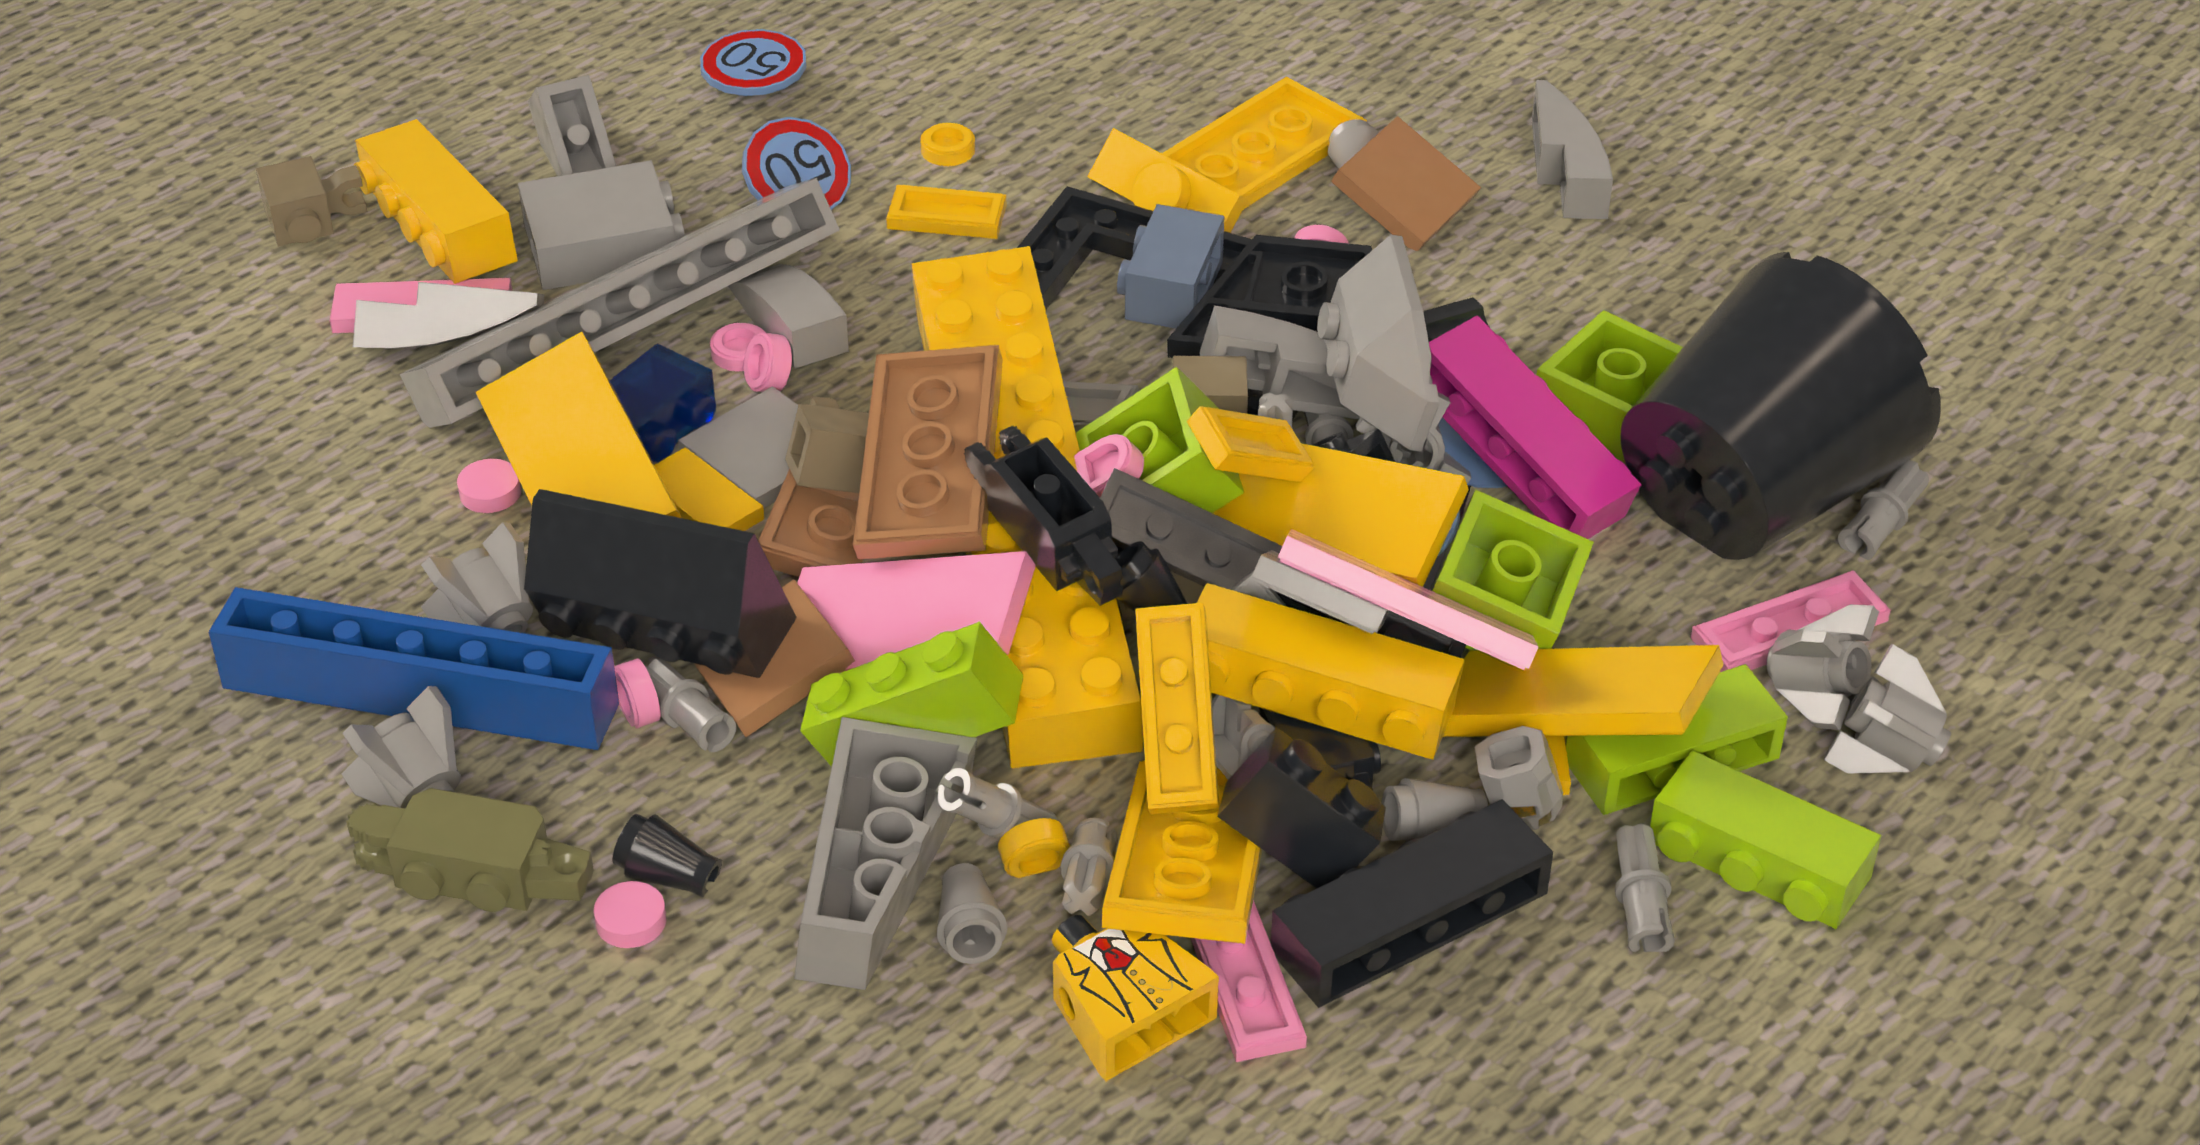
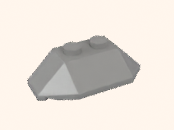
(1381, 345)

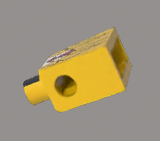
(1128, 992)

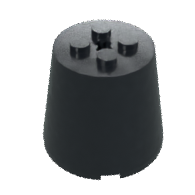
(1780, 407)

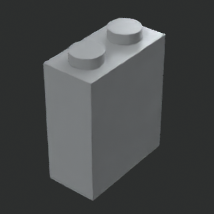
(596, 221)

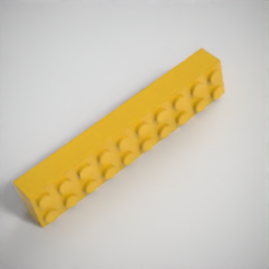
(1073, 654)

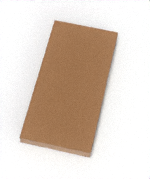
(914, 468)

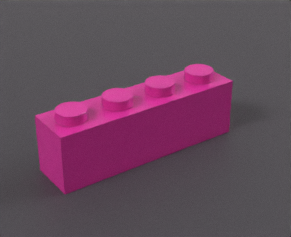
(1528, 432)

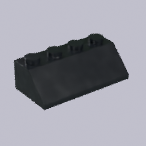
(654, 584)

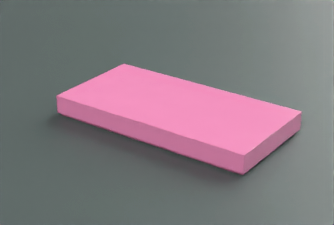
(1408, 599)
(910, 601)

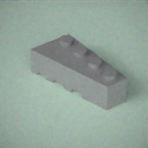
(874, 844)

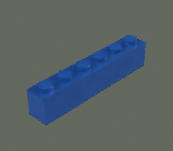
(387, 659)

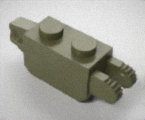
(468, 850)

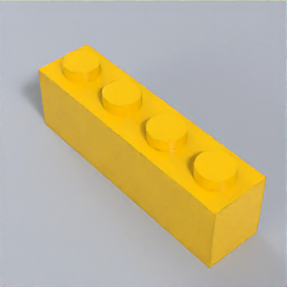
(435, 201)
(1329, 672)

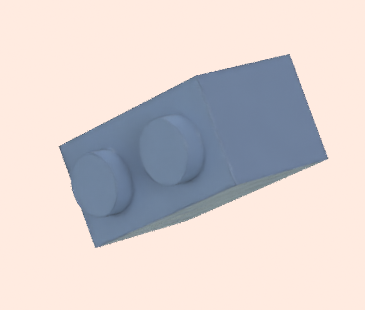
(1171, 265)

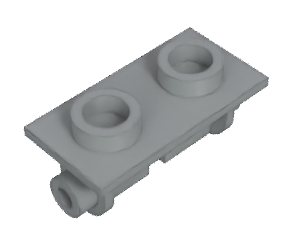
(1236, 733)

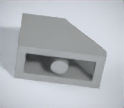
(571, 126)

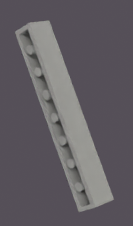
(626, 297)

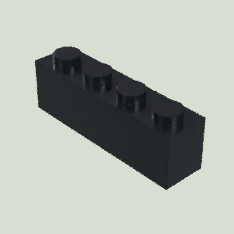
(1410, 902)

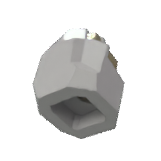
(1522, 772)

